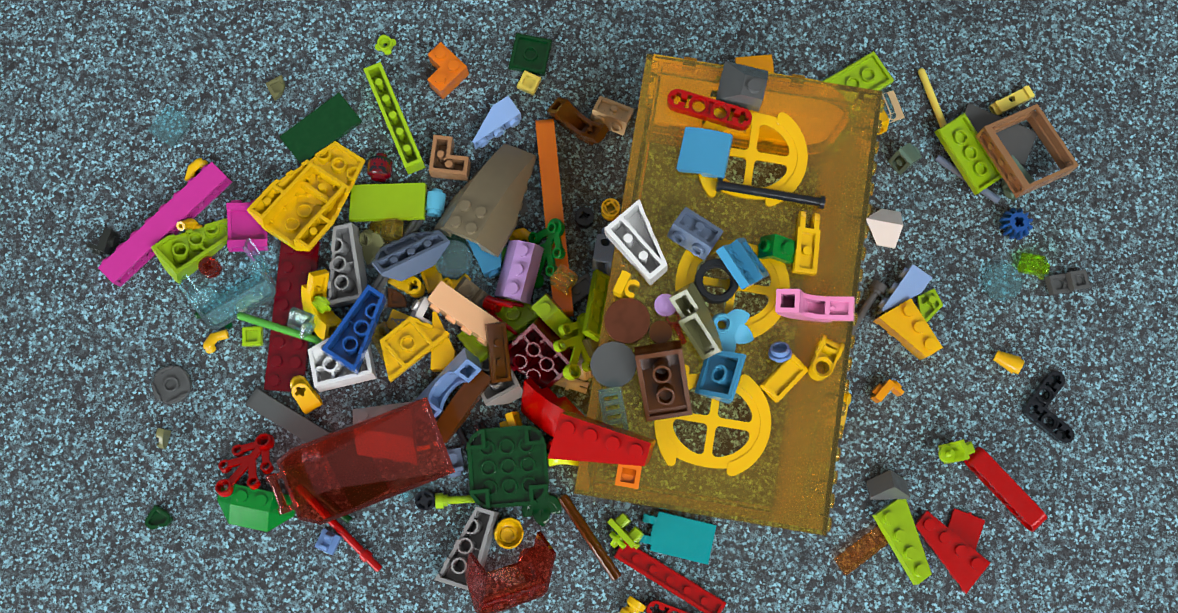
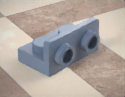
(694, 233)

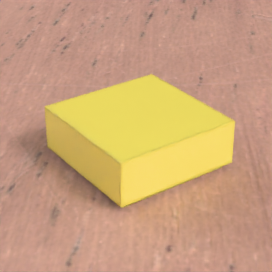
(529, 82)

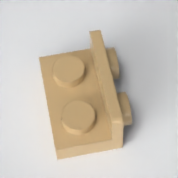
(612, 114)

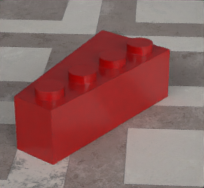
(595, 441)

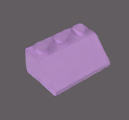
(519, 271)

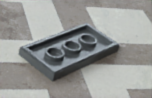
(1016, 139)

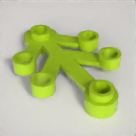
(572, 370)

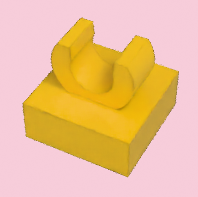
(623, 284)
(512, 419)

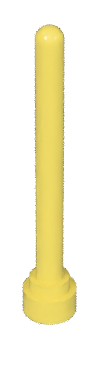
(932, 98)

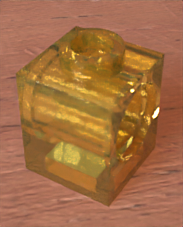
(563, 279)

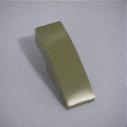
(696, 321)

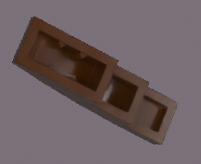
(461, 405)

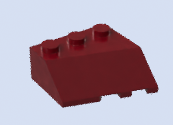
(535, 356)

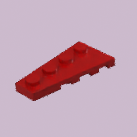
(957, 556)

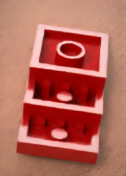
(544, 406)

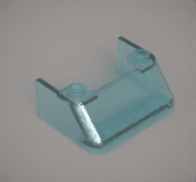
(221, 309)

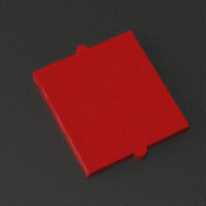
(966, 526)

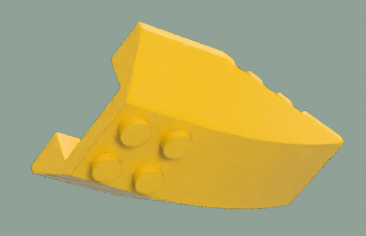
(309, 198)

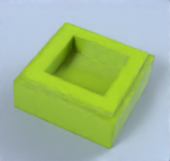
(252, 336)

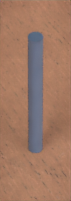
(952, 168)

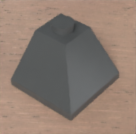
(742, 86)

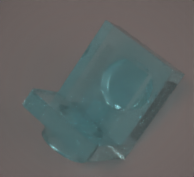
(301, 321)

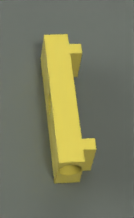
(1018, 98)

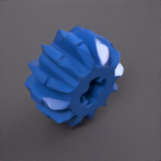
(1008, 223)

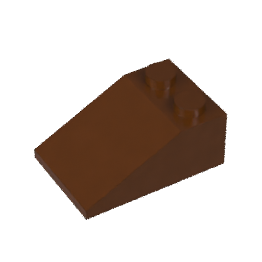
(663, 380)

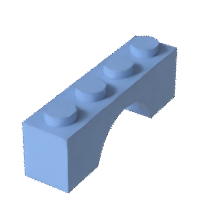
(459, 370)

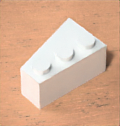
(636, 241)

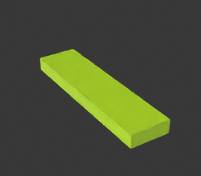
(595, 305)

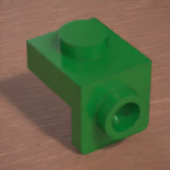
(777, 248)

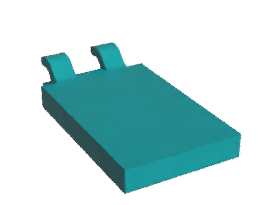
(680, 537)

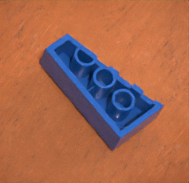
(354, 333)

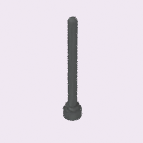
(877, 289)

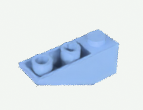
(500, 117)
(909, 286)

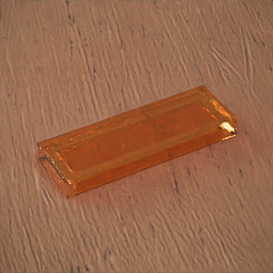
(861, 550)

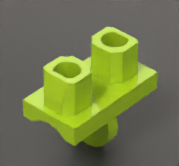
(955, 451)
(631, 538)

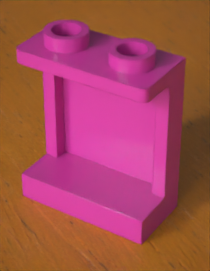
(242, 227)

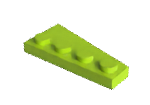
(900, 532)

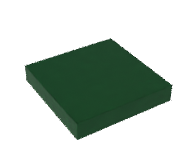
(530, 54)

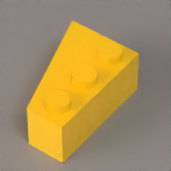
(910, 329)

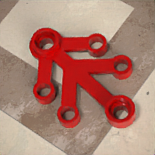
(262, 446)

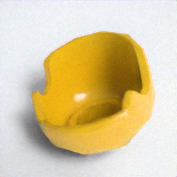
(508, 533)

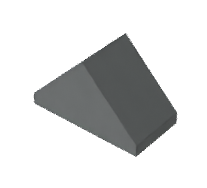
(887, 487)

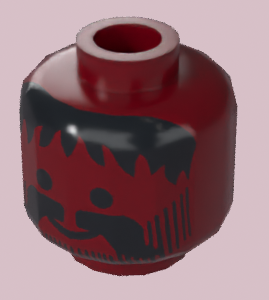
(379, 167)

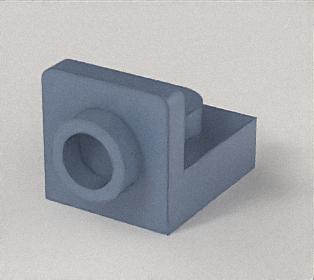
(457, 461)

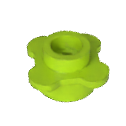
(383, 39)
(321, 304)

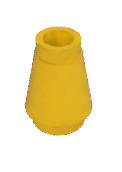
(1009, 361)

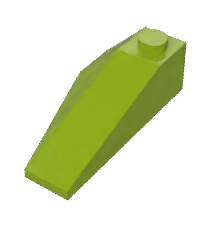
(183, 252)

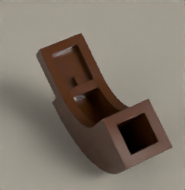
(576, 123)

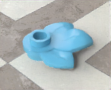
(735, 331)

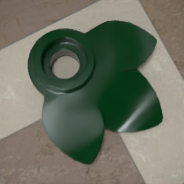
(542, 510)

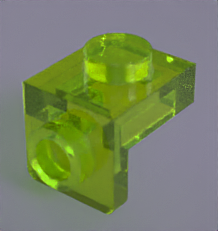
(1033, 265)

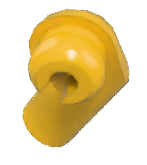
(194, 167)
(520, 234)

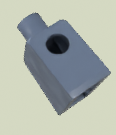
(603, 254)

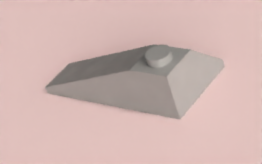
(501, 392)

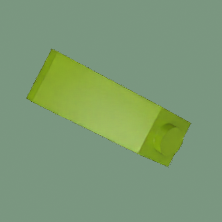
(553, 315)

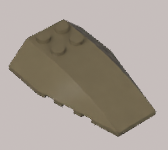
(490, 201)

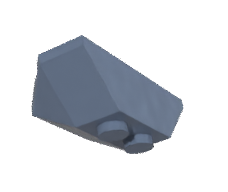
(410, 254)

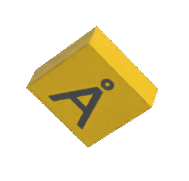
(396, 319)

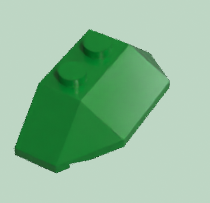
(253, 508)

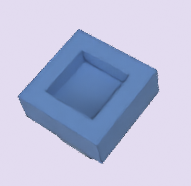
(328, 541)

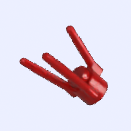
(495, 305)

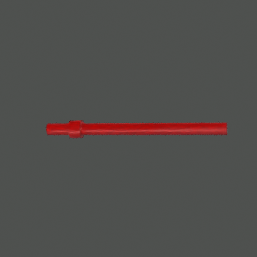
(365, 554)

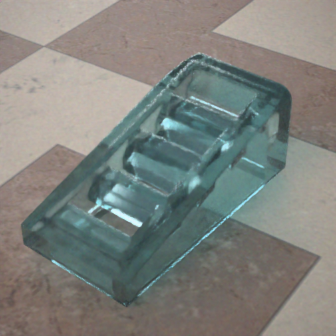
(610, 392)

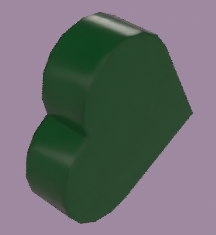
(158, 518)

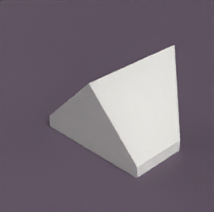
(885, 227)

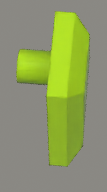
(929, 304)

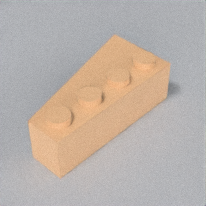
(460, 311)

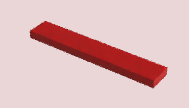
(670, 579)

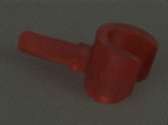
(677, 328)

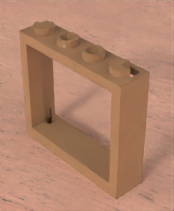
(1004, 162)

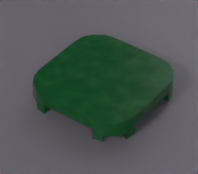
(508, 466)

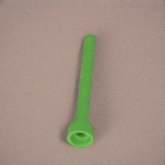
(277, 327)

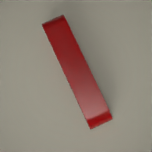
(1005, 489)

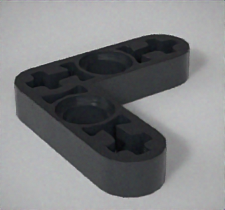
(1041, 406)

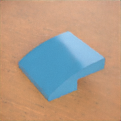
(704, 152)
(742, 263)

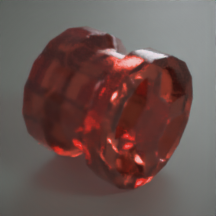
(214, 269)

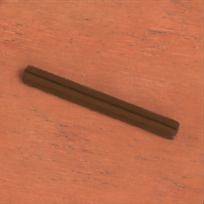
(589, 537)

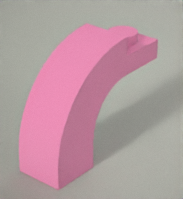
(807, 307)

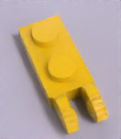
(806, 245)

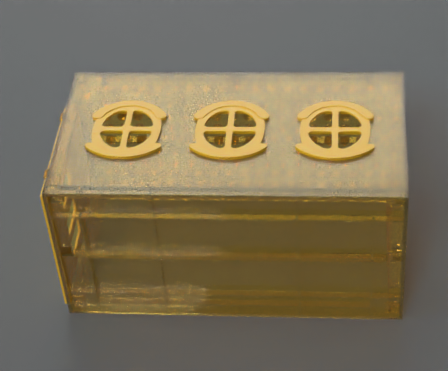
(828, 149)

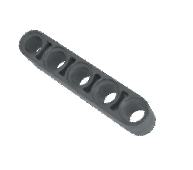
(285, 416)

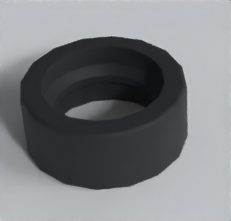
(707, 296)

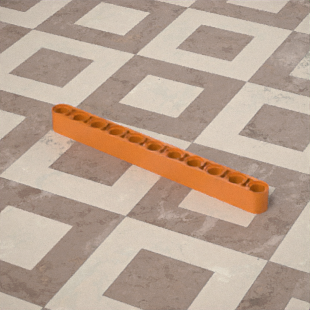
(552, 197)

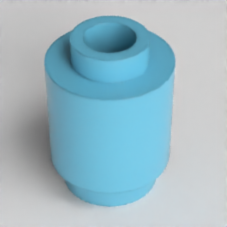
(435, 202)

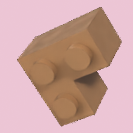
(444, 163)

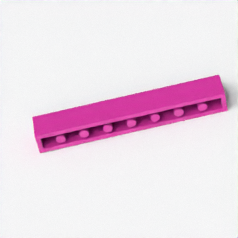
(185, 204)

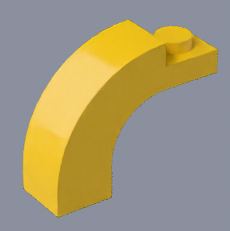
(317, 285)

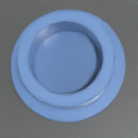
(780, 352)

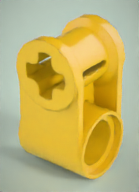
(407, 284)
(827, 354)
(305, 396)

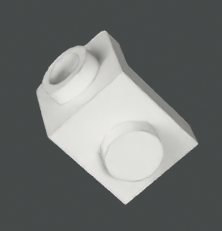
(419, 308)

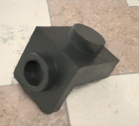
(107, 243)

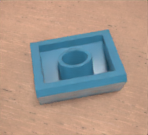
(720, 376)

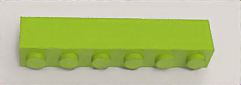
(394, 118)

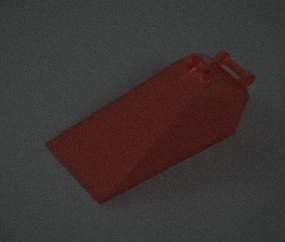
(362, 464)

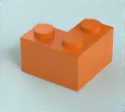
(449, 71)

